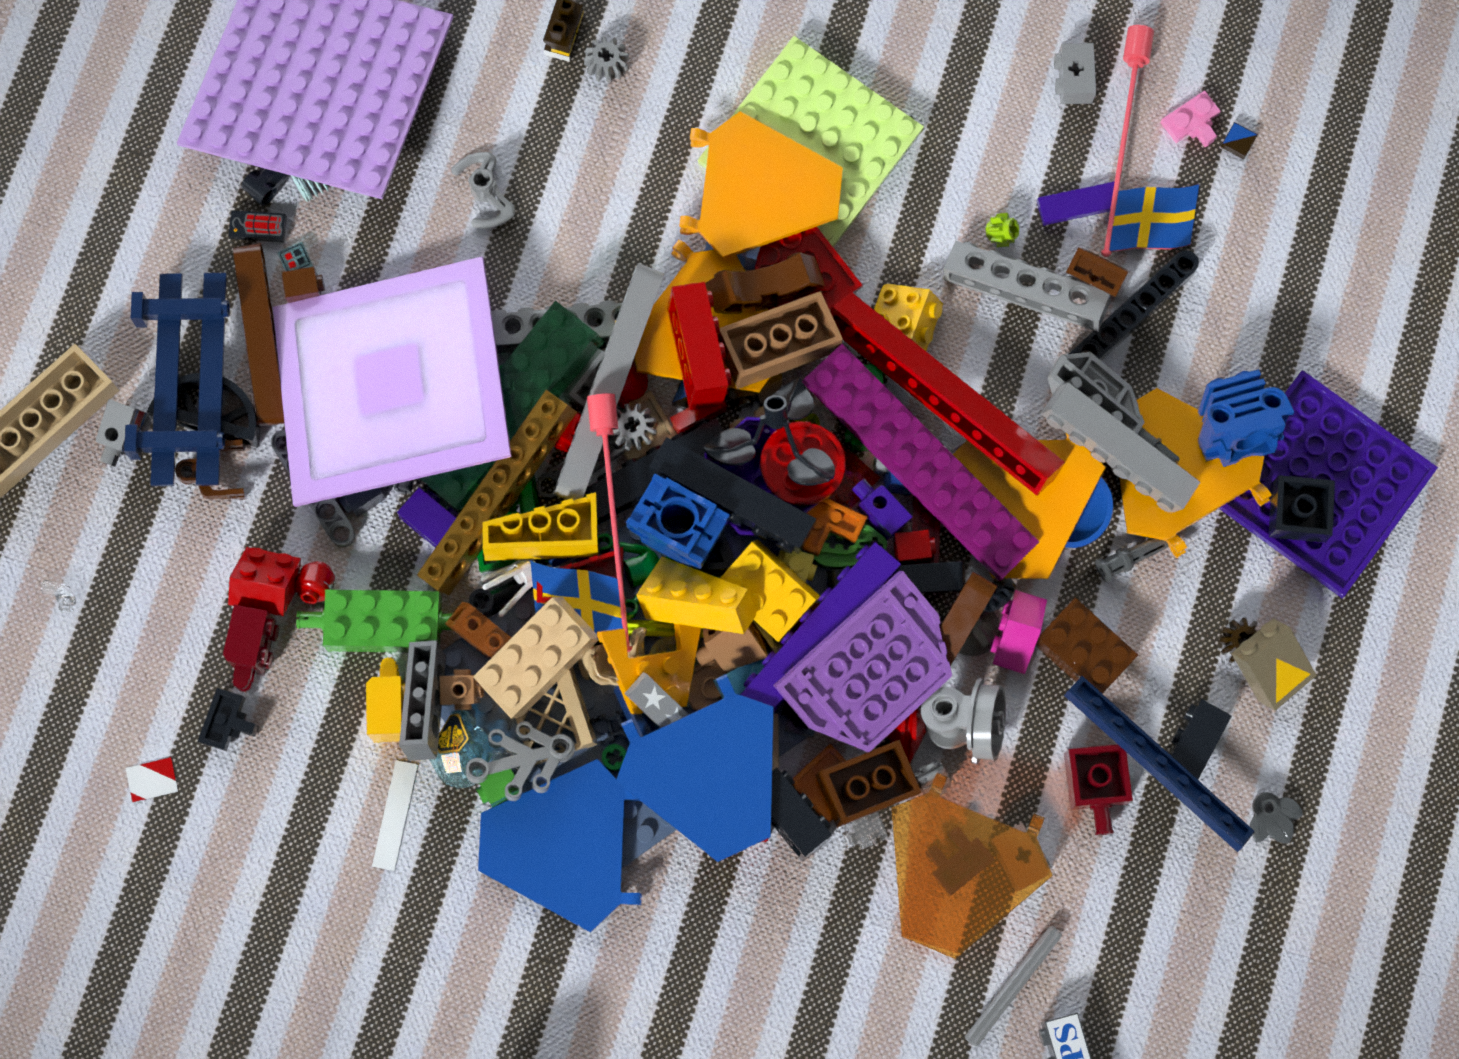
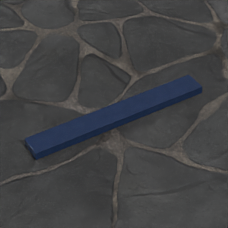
(1159, 764)

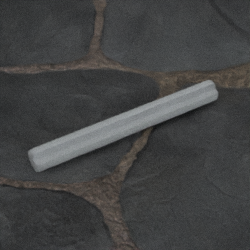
(1013, 986)

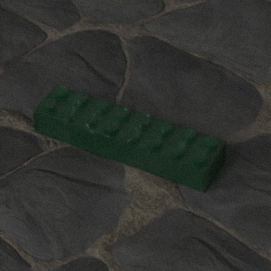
(543, 361)

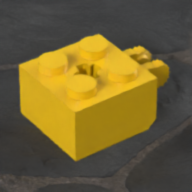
(385, 703)

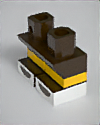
(563, 29)

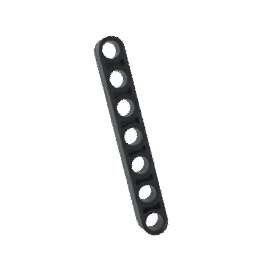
(1136, 310)

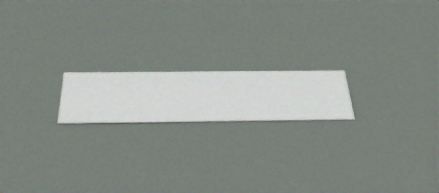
(394, 815)

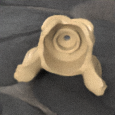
(595, 665)

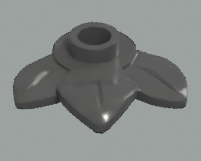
(1277, 820)

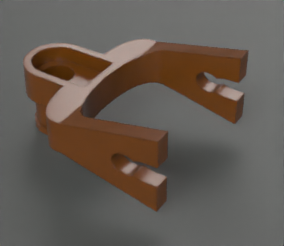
(206, 491)

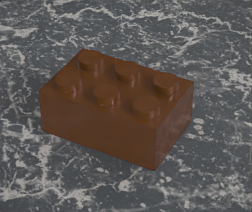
(1085, 647)
(868, 783)

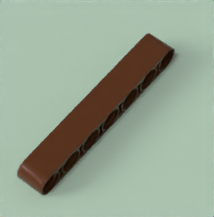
(259, 333)

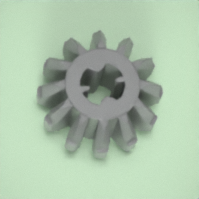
(610, 50)
(642, 429)

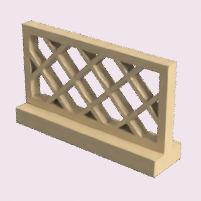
(576, 713)

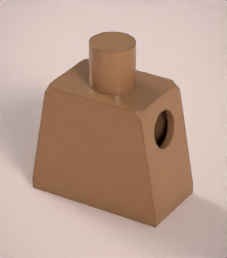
(731, 649)

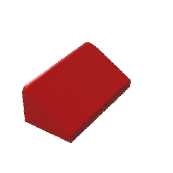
(687, 419)

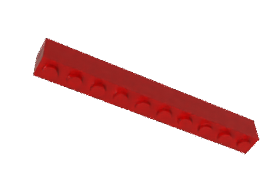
(946, 394)

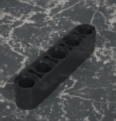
(926, 577)

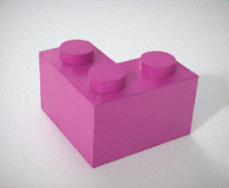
(1020, 629)

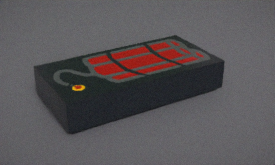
(257, 226)

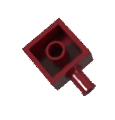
(1098, 781)

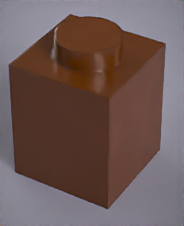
(302, 284)

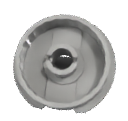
(968, 720)

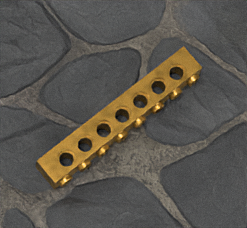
(497, 492)

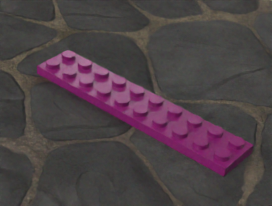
(920, 462)

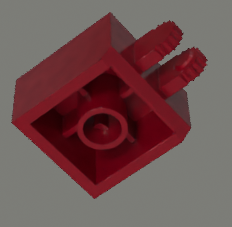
(249, 644)

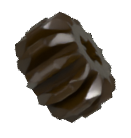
(1234, 633)

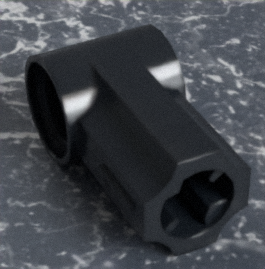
(263, 184)

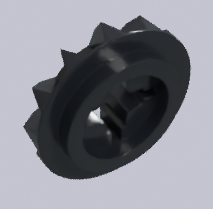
(1002, 594)

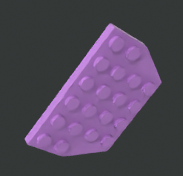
(871, 668)

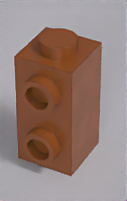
(477, 630)

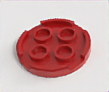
(778, 454)

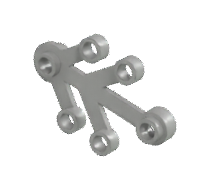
(524, 757)

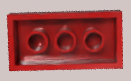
(698, 345)

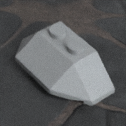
(1099, 384)

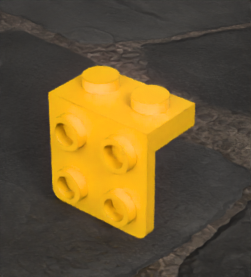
(910, 311)

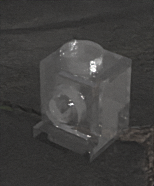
(864, 831)

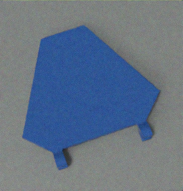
(708, 773)
(562, 845)

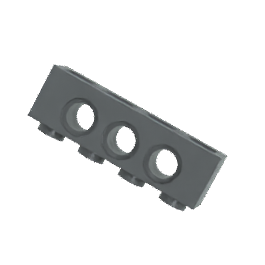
(422, 701)

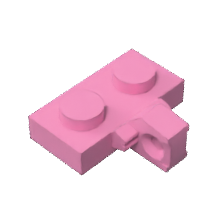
(1193, 120)

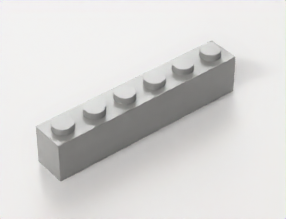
(1120, 448)

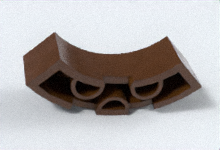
(765, 286)

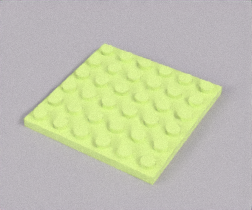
(837, 119)

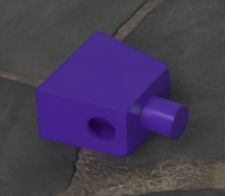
(889, 518)

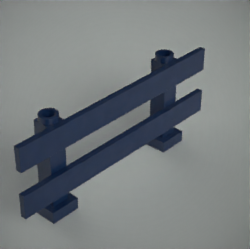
(164, 439)

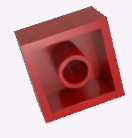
(264, 580)

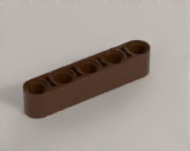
(965, 613)

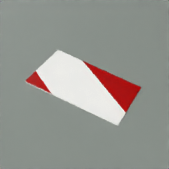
(151, 779)

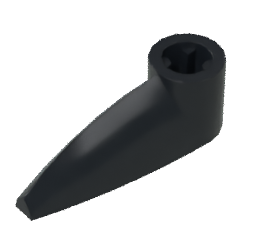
(497, 596)

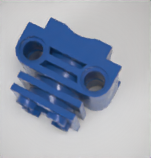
(1241, 418)
(666, 499)

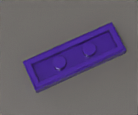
(1075, 203)

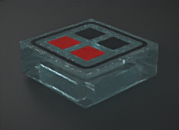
(295, 257)

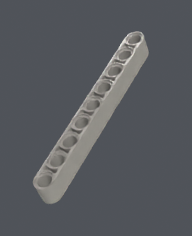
(610, 378)

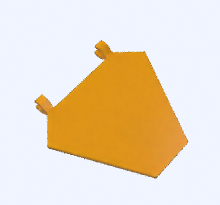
(760, 187)
(657, 348)
(1179, 429)
(1049, 515)

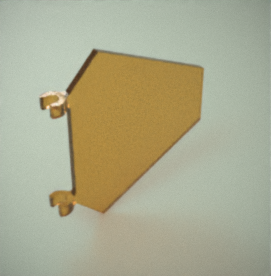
(960, 870)

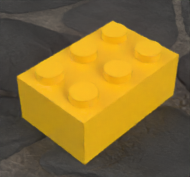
(774, 588)

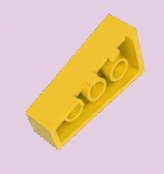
(545, 533)
(695, 599)

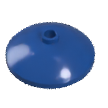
(1094, 518)

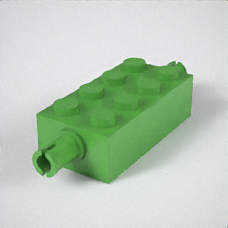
(377, 620)

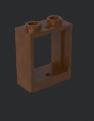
(1089, 266)

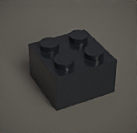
(1301, 508)

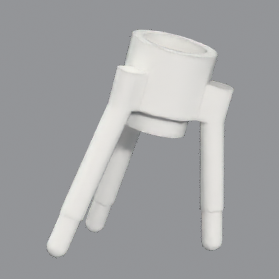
(520, 572)

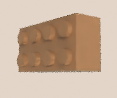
(779, 340)

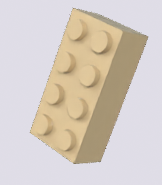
(536, 657)

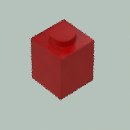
(914, 547)

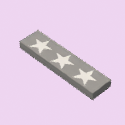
(654, 701)

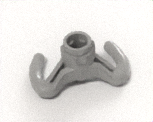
(484, 188)

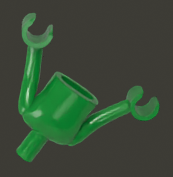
(636, 568)

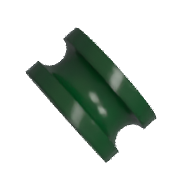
(611, 749)

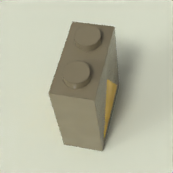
(1274, 664)

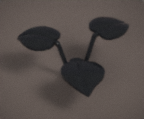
(790, 402)

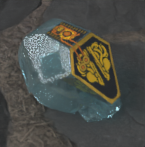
(457, 745)

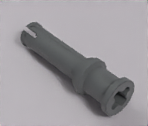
(1126, 558)

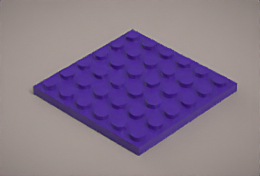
(1372, 474)

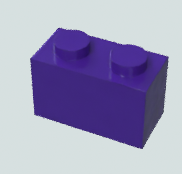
(427, 516)

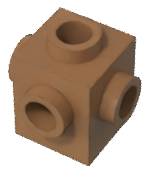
(452, 692)

